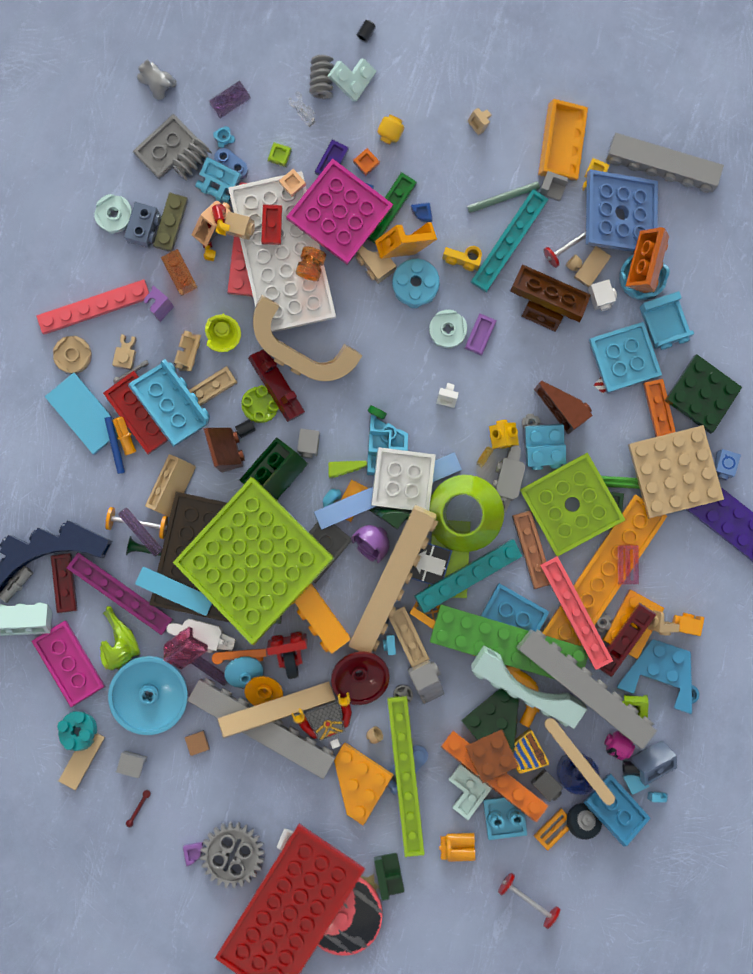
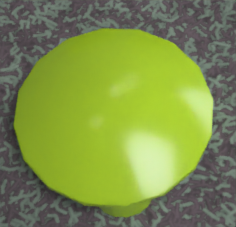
(259, 405)

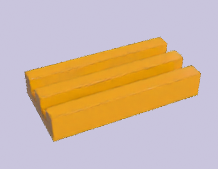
(542, 840)

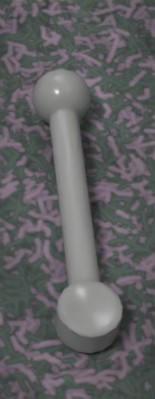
(143, 364)

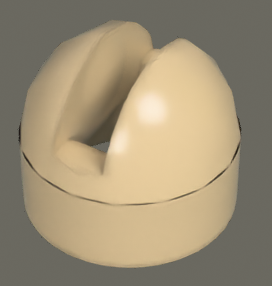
(574, 263)
(374, 735)

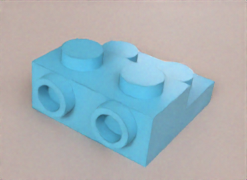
(545, 446)

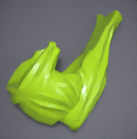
(124, 647)

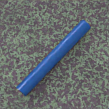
(114, 445)

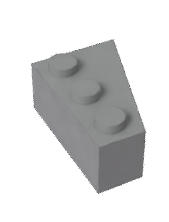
(426, 680)

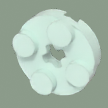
(102, 213)
(440, 321)

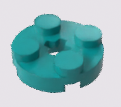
(67, 727)

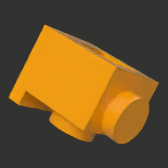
(689, 624)

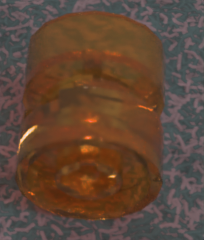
(309, 270)

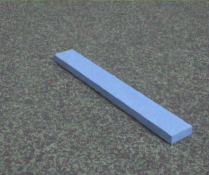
(362, 501)

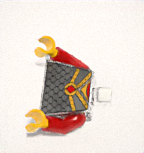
(326, 720)

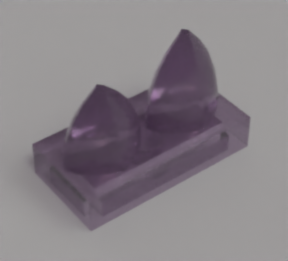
(229, 99)

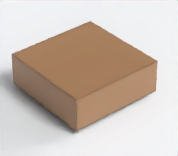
(197, 743)

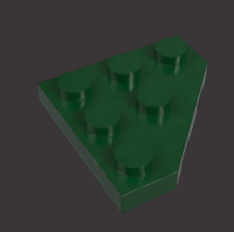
(495, 714)

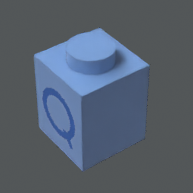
(726, 464)

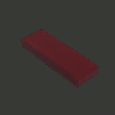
(63, 583)

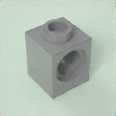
(308, 443)

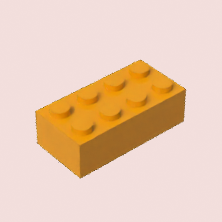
(321, 620)

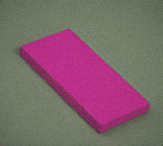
(68, 664)

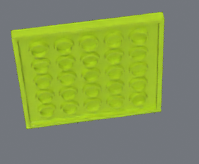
(253, 560)

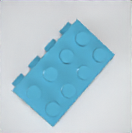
(170, 403)

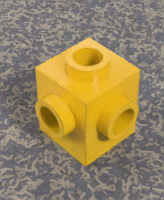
(503, 434)

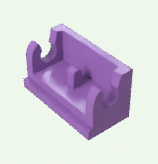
(162, 304)

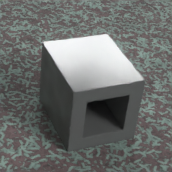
(547, 785)

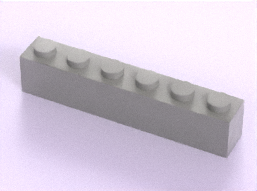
(664, 163)

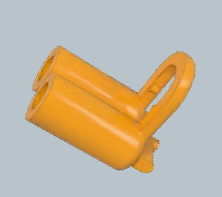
(458, 847)

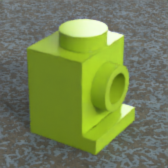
(640, 703)

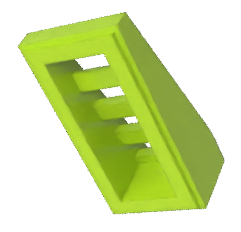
(344, 467)

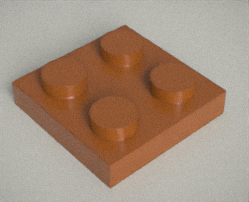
(492, 756)

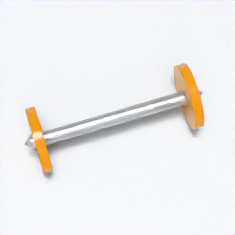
(110, 519)

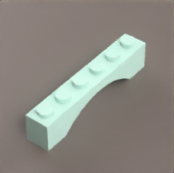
(561, 706)

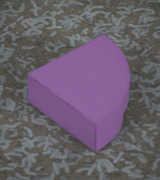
(192, 852)

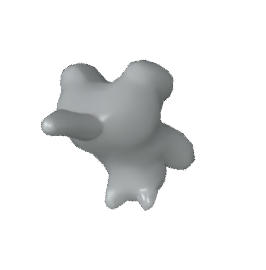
(157, 80)

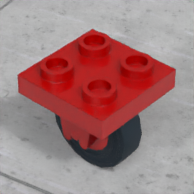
(288, 646)

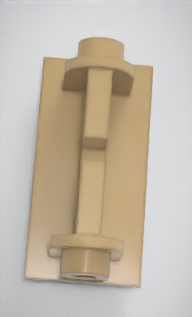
(186, 359)

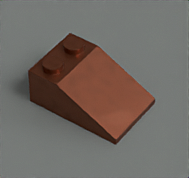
(564, 407)
(224, 448)

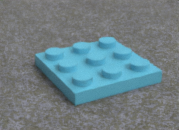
(625, 357)

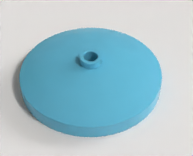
(146, 713)

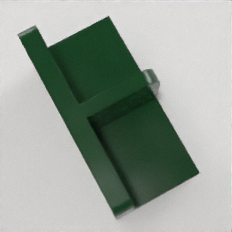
(388, 875)

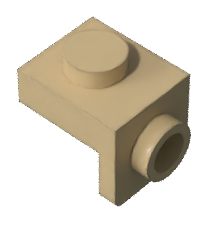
(661, 626)

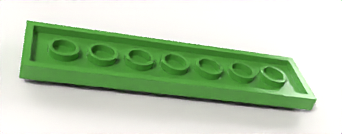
(470, 632)

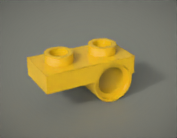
(456, 257)

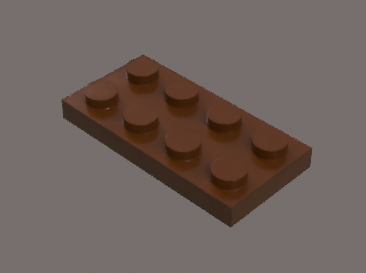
(550, 293)

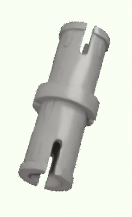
(15, 584)

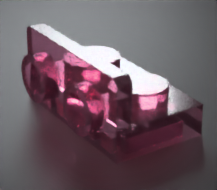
(183, 649)

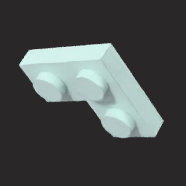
(354, 81)
(473, 791)

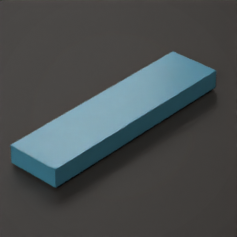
(173, 590)

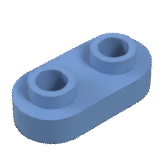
(231, 161)

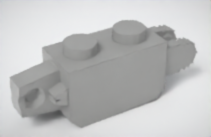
(509, 477)

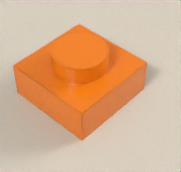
(366, 161)

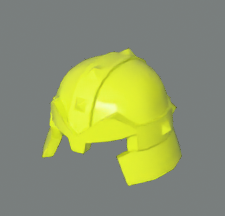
(222, 333)

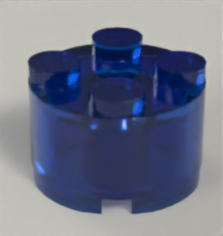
(566, 777)

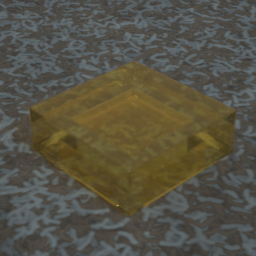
(484, 456)

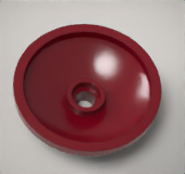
(361, 686)

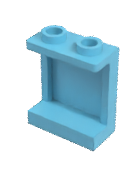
(666, 321)

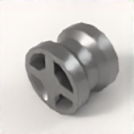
(405, 691)

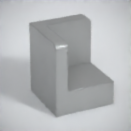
(553, 185)
(131, 764)

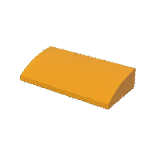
(563, 139)

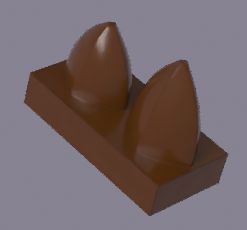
(542, 316)

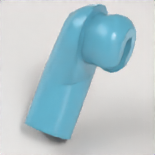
(331, 497)

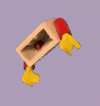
(210, 225)

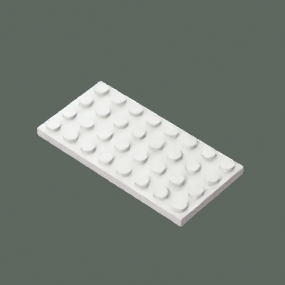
(274, 266)

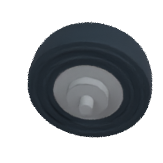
(583, 822)

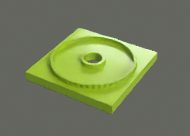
(571, 528)

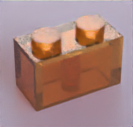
(179, 272)

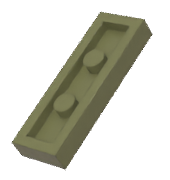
(170, 222)

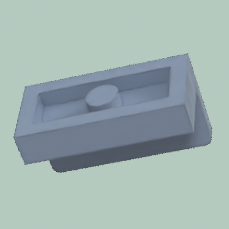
(655, 762)

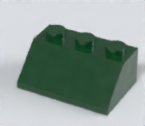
(276, 468)

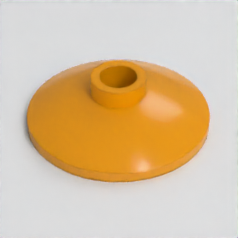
(262, 689)

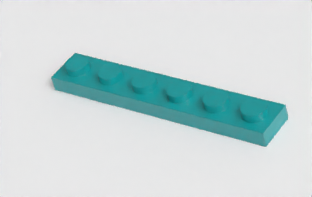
(509, 240)
(468, 575)

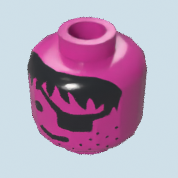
(619, 746)

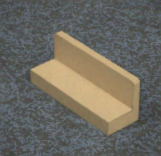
(172, 479)

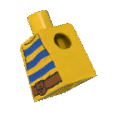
(529, 752)

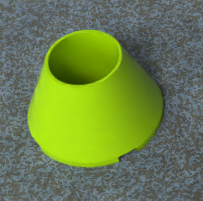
(491, 507)

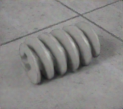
(319, 81)
(190, 158)

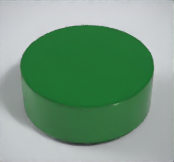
(377, 412)

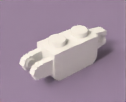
(205, 632)

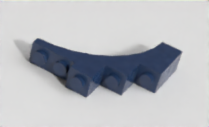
(42, 542)

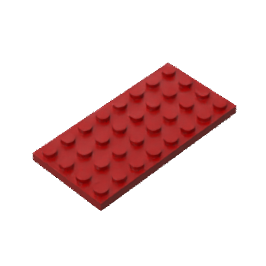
(291, 907)

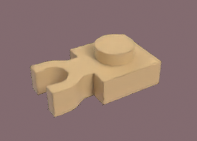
(125, 356)

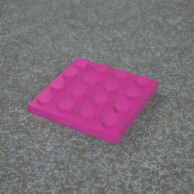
(339, 211)

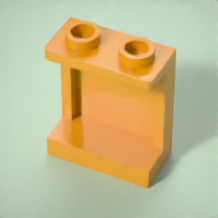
(397, 243)

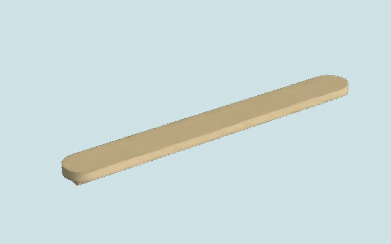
(579, 761)

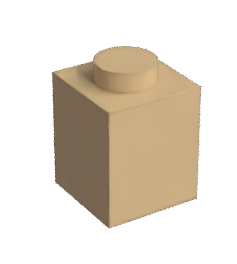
(240, 225)

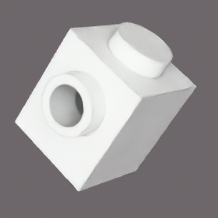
(602, 295)

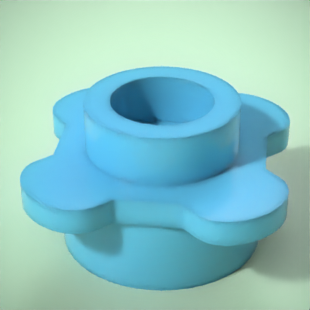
(224, 131)

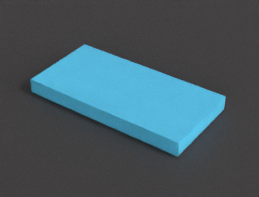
(81, 412)

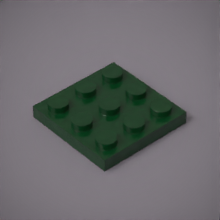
(703, 393)

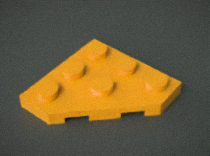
(360, 782)

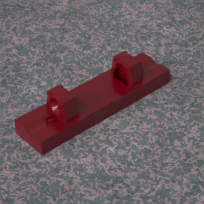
(276, 385)
(628, 637)

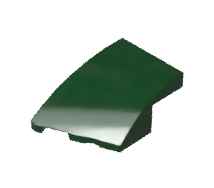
(391, 516)

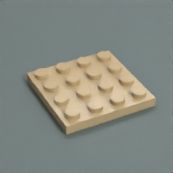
(675, 471)

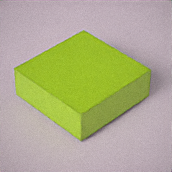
(279, 154)

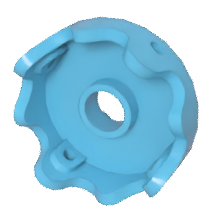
(662, 280)
(412, 295)

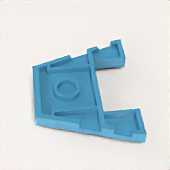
(666, 665)

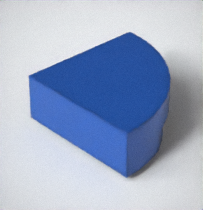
(422, 211)

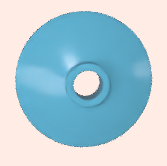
(242, 670)

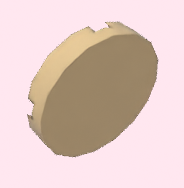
(72, 354)

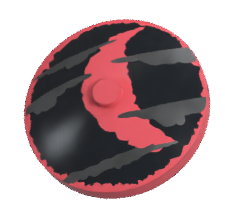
(355, 923)

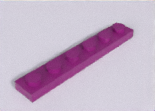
(119, 593)

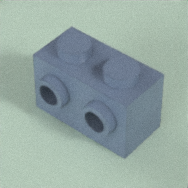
(142, 225)

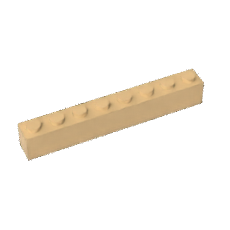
(392, 580)

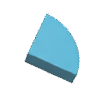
(634, 784)
(657, 796)

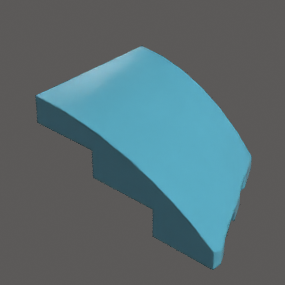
(383, 436)

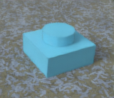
(389, 644)

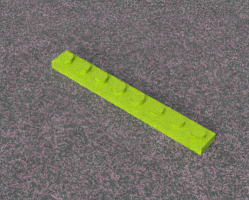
(405, 776)

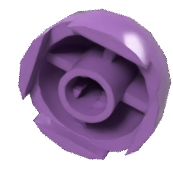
(372, 542)

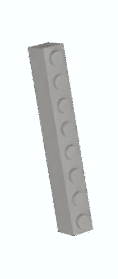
(584, 687)
(273, 735)

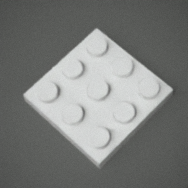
(403, 479)

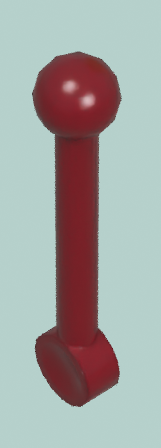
(129, 823)

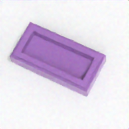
(480, 334)

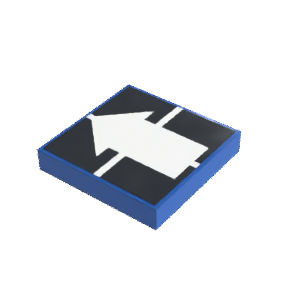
(432, 564)

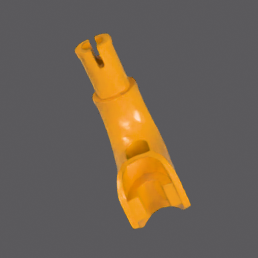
(525, 679)

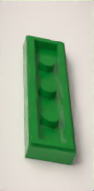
(397, 196)

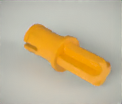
(124, 435)

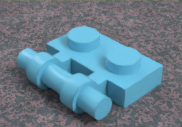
(220, 174)

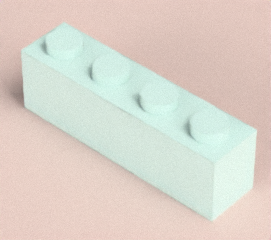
(25, 619)

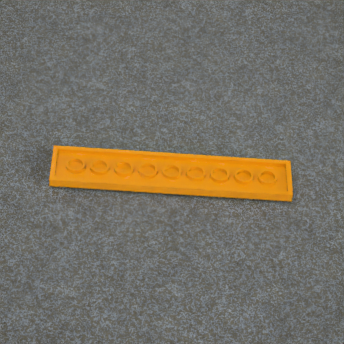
(600, 577)

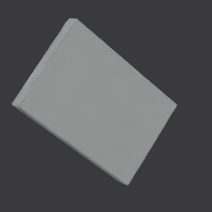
(164, 146)

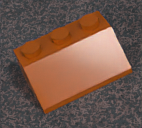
(648, 260)

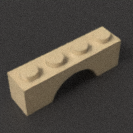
(377, 268)

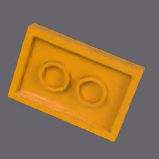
(626, 608)

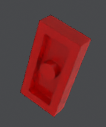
(271, 224)

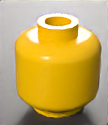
(390, 129)

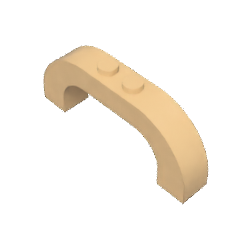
(322, 371)

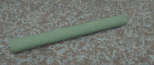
(503, 197)

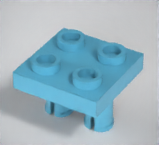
(503, 819)

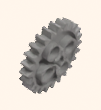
(248, 862)

